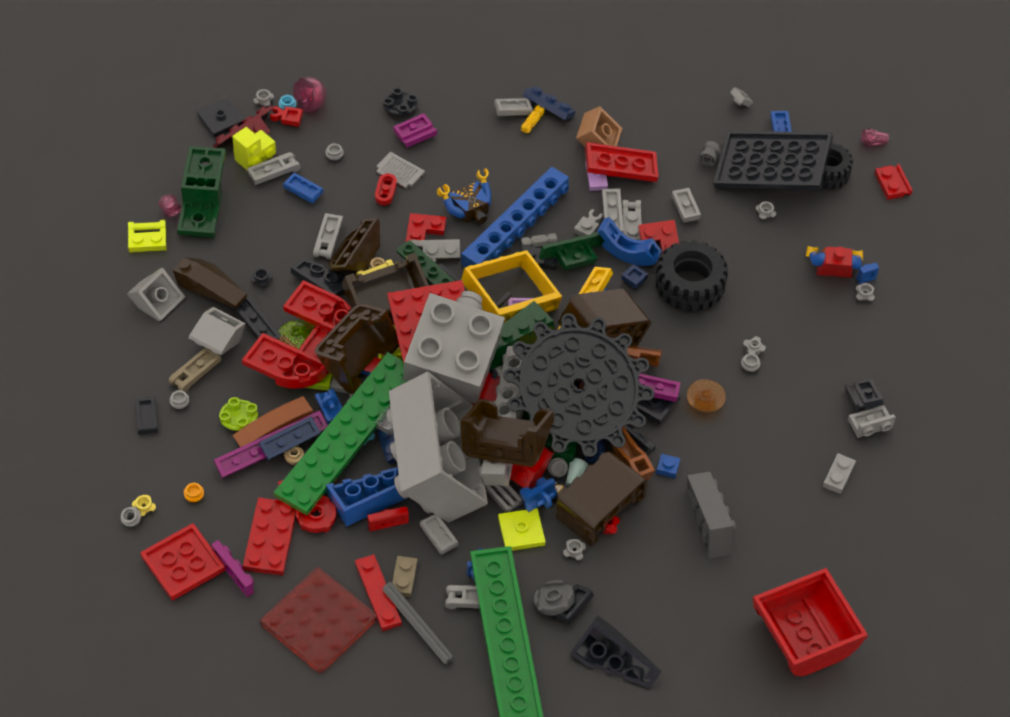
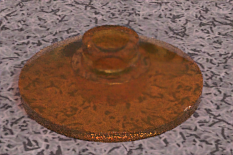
(706, 389)

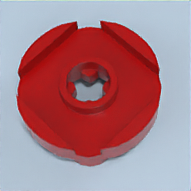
(318, 523)

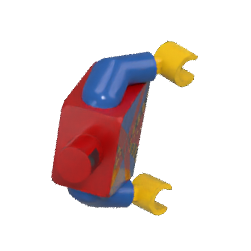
(835, 260)

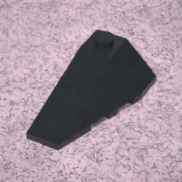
(611, 652)

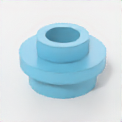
(288, 101)

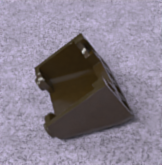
(355, 344)
(504, 438)

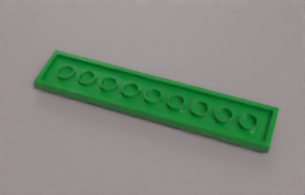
(341, 438)
(505, 633)

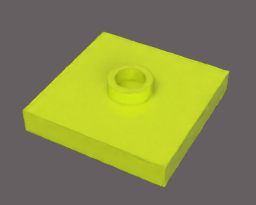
(521, 529)

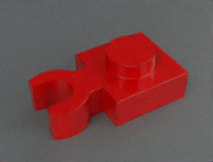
(289, 116)

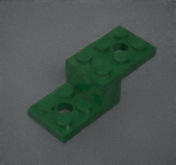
(201, 191)

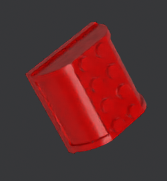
(811, 622)

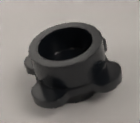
(261, 277)

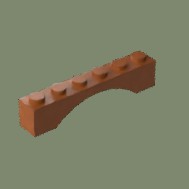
(633, 455)

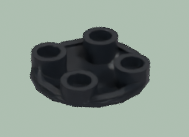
(400, 102)

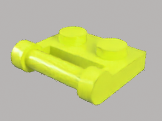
(148, 240)

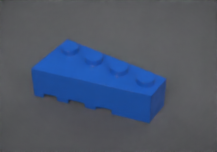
(364, 496)

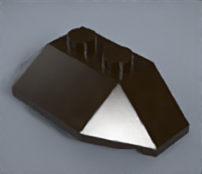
(358, 247)

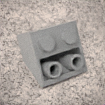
(217, 331)

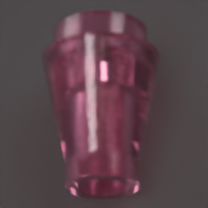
(872, 137)

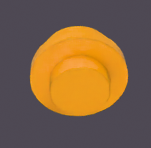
(193, 492)

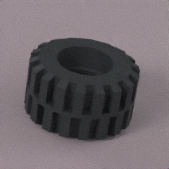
(838, 168)

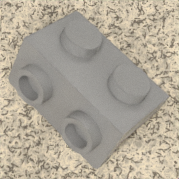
(871, 421)

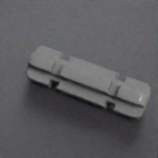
(539, 240)

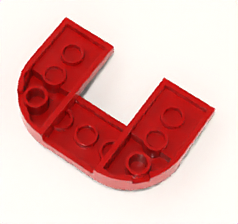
(300, 366)

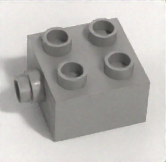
(455, 343)

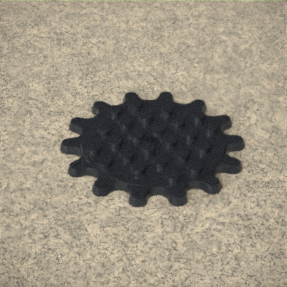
(599, 364)

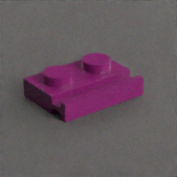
(415, 130)

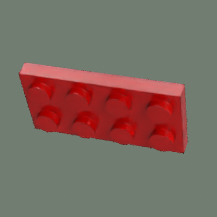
(621, 162)
(270, 537)

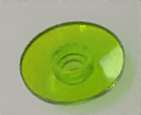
(291, 327)

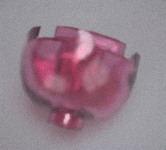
(309, 93)

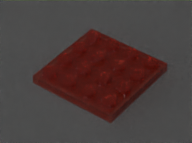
(318, 619)

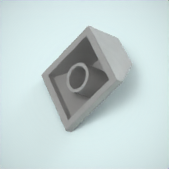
(156, 294)

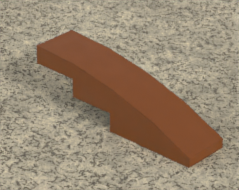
(274, 421)

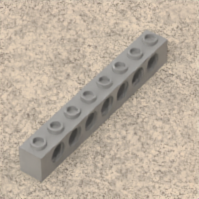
(497, 472)

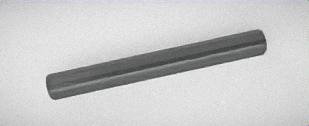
(418, 623)

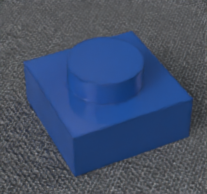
(867, 273)
(668, 465)

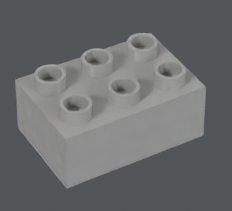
(430, 449)

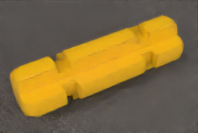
(532, 119)

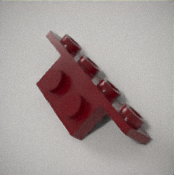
(253, 123)

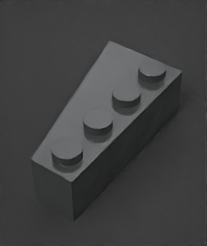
(711, 514)

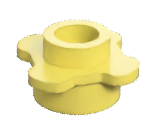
(144, 500)

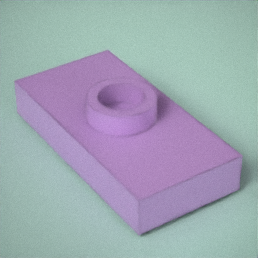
(597, 181)

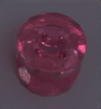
(169, 205)

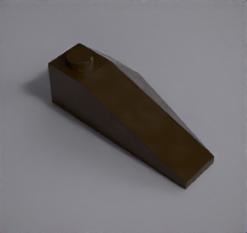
(208, 281)

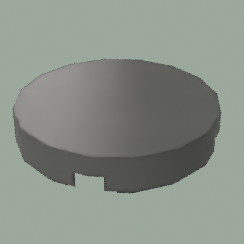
(554, 597)

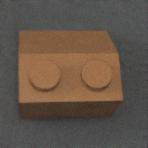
(599, 128)

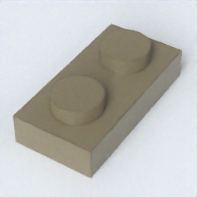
(405, 575)

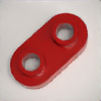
(385, 189)

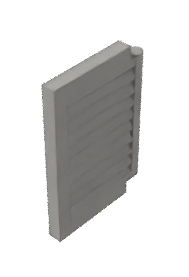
(405, 172)

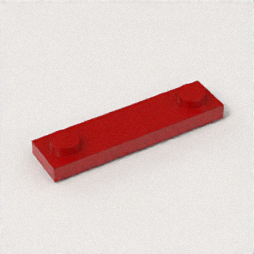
(374, 583)

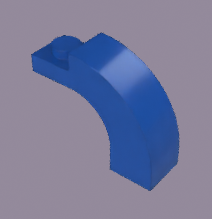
(627, 249)

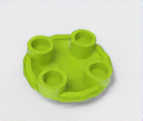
(238, 413)

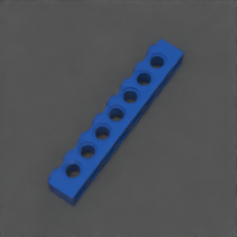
(517, 218)

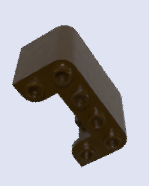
(374, 286)
(613, 306)
(599, 496)

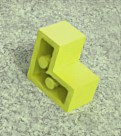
(252, 148)

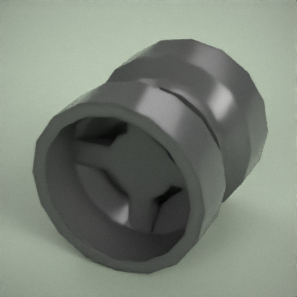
(710, 153)

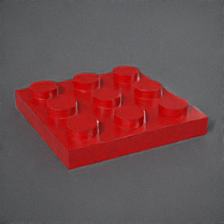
(182, 561)

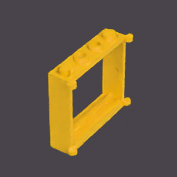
(525, 261)

